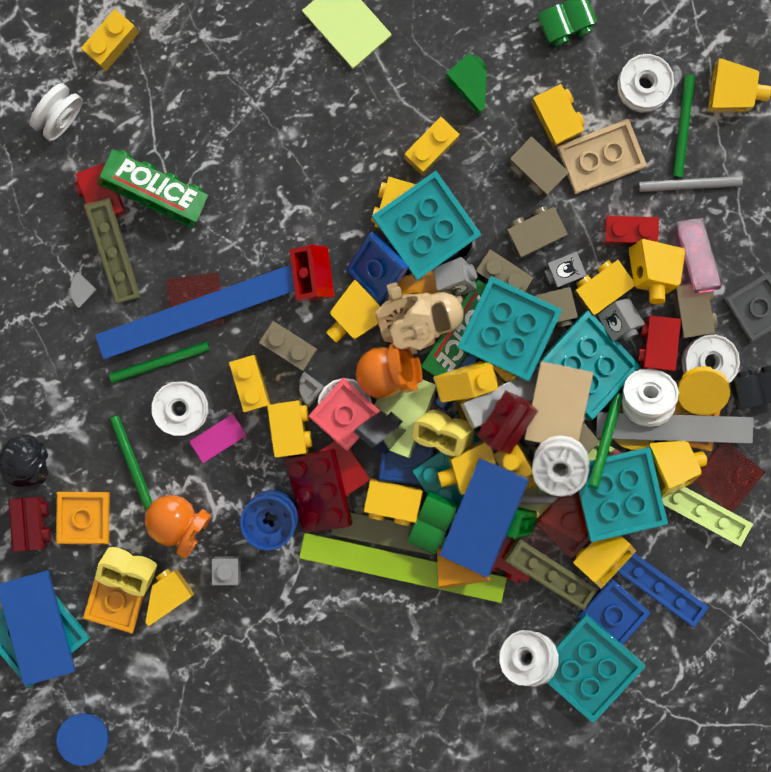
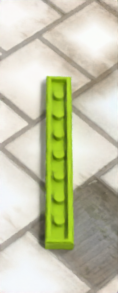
(392, 566)

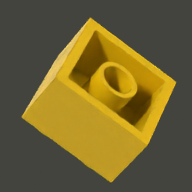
(288, 428)
(392, 501)

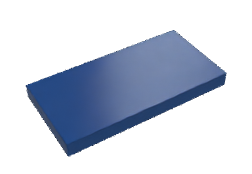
(484, 517)
(36, 628)

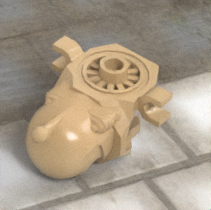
(423, 320)

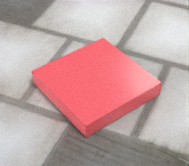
(342, 413)

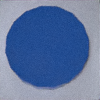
(82, 739)

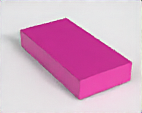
(218, 438)

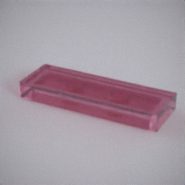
(698, 255)

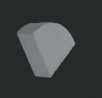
(81, 290)
(309, 389)

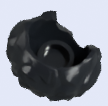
(24, 461)

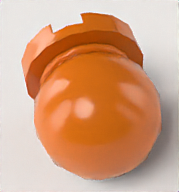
(387, 371)
(173, 522)

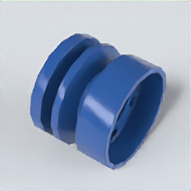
(264, 533)

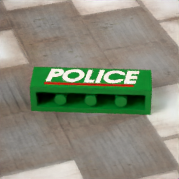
(152, 188)
(445, 355)

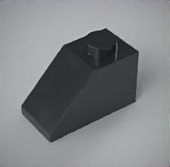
(381, 431)

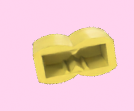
(442, 432)
(126, 571)

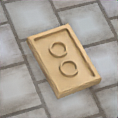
(601, 156)
(560, 400)

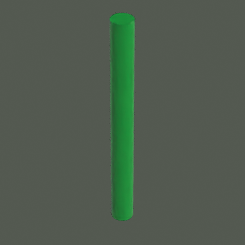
(683, 128)
(159, 362)
(605, 442)
(131, 461)

